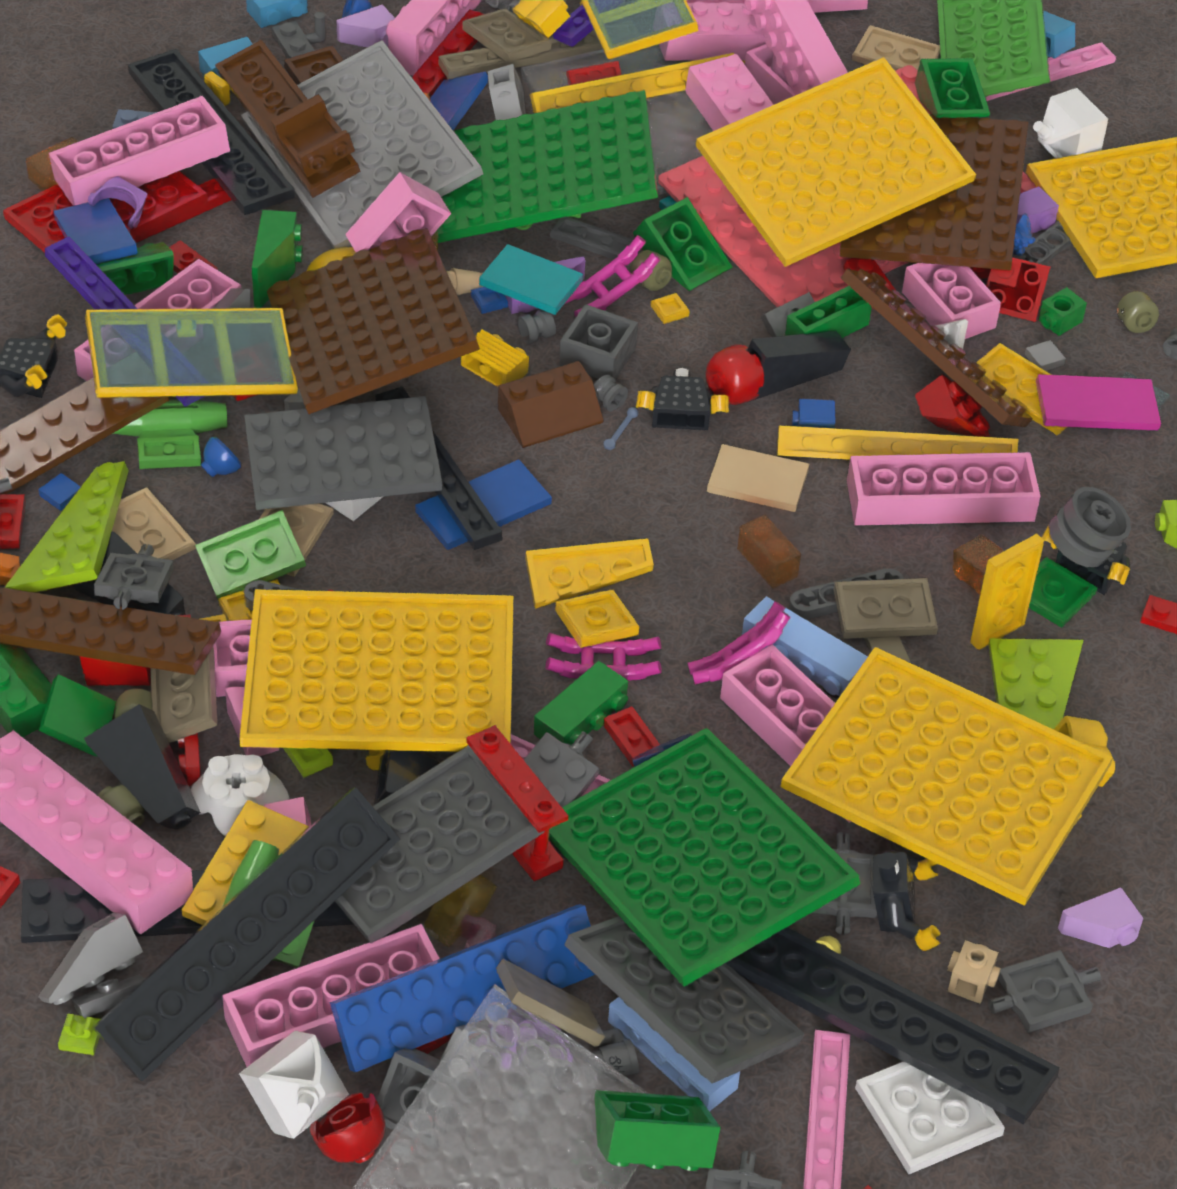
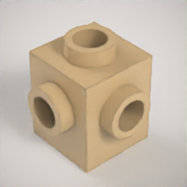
(973, 971)

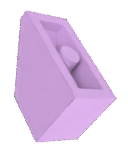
(364, 27)
(1103, 920)

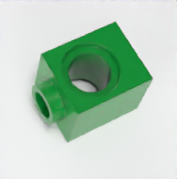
(1062, 311)

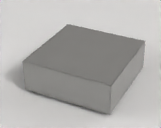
(1045, 355)

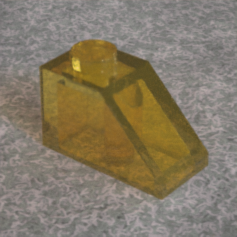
(447, 914)

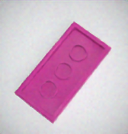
(1098, 402)

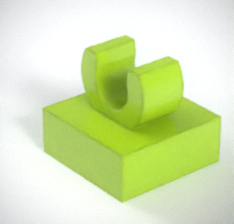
(79, 1035)

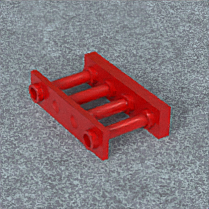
(529, 795)

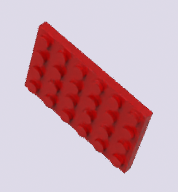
(165, 200)

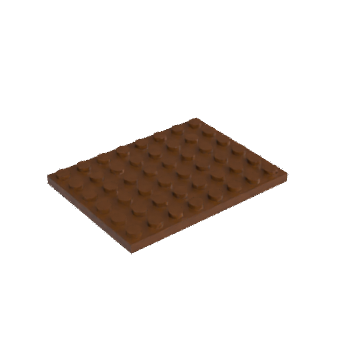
(970, 223)
(371, 320)

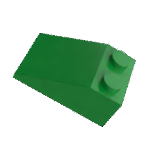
(951, 88)
(686, 242)
(275, 252)

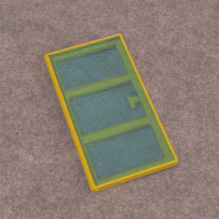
(638, 24)
(189, 352)

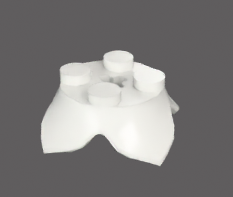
(232, 782)

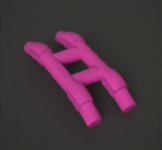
(616, 266)
(754, 640)
(617, 648)

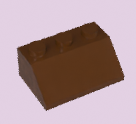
(549, 404)

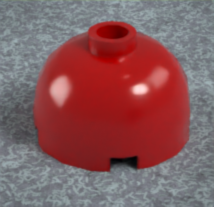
(735, 374)
(350, 1129)

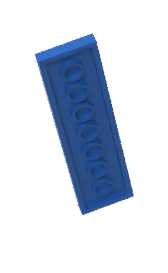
(448, 991)

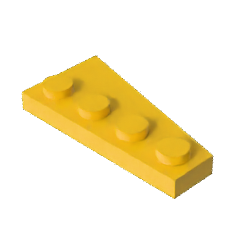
(575, 570)
(252, 824)

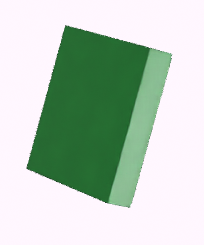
(1059, 592)
(75, 713)

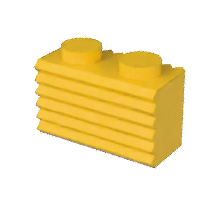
(496, 360)

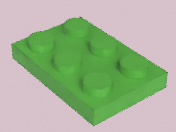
(250, 553)

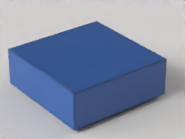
(488, 300)
(59, 491)

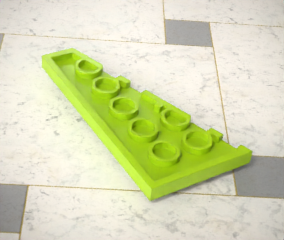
(78, 538)
(1034, 676)

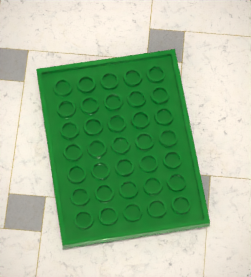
(554, 166)
(699, 856)

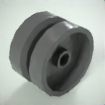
(1089, 527)

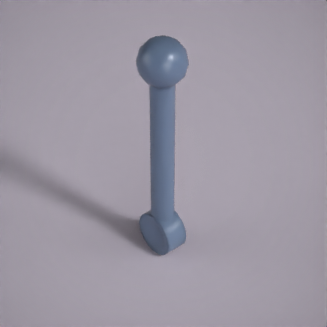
(609, 444)

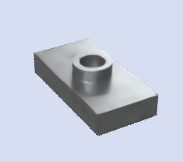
(776, 319)
(106, 997)

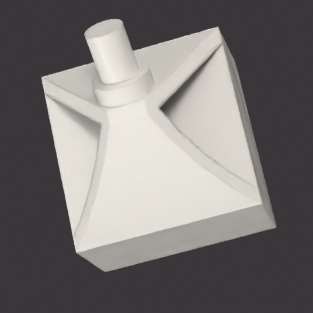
(1071, 125)
(294, 1084)

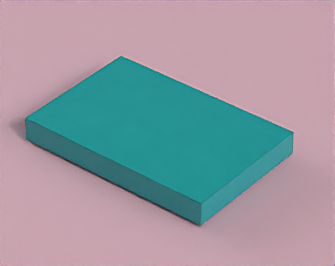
(531, 279)

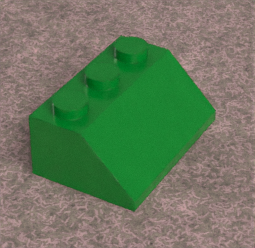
(141, 271)
(22, 691)
(655, 1130)

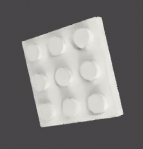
(925, 1116)

